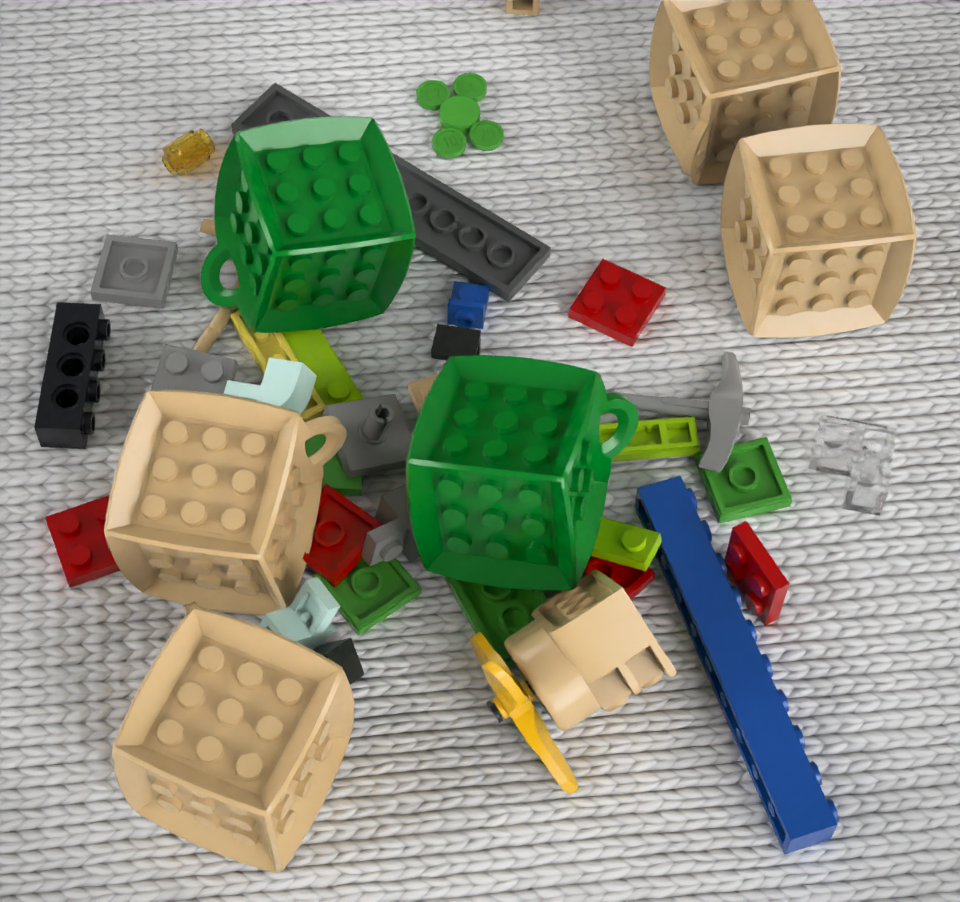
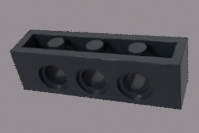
(72, 326)

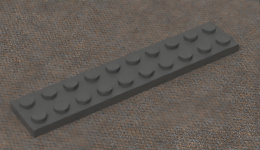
(443, 219)

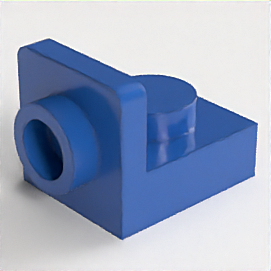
(468, 305)

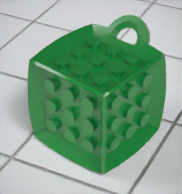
(310, 224)
(512, 470)

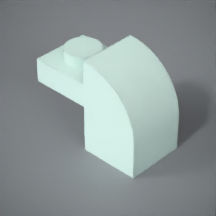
(283, 385)
(307, 617)

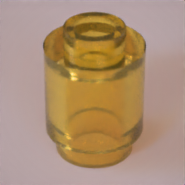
(188, 152)

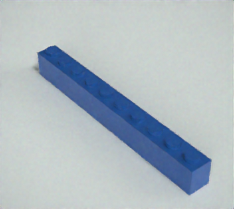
(736, 668)

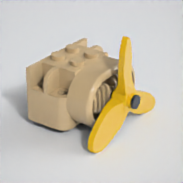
(577, 658)

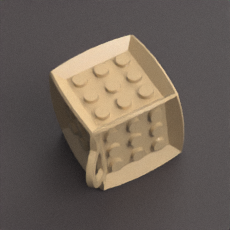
(738, 73)
(816, 230)
(217, 500)
(234, 738)

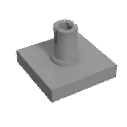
(375, 435)

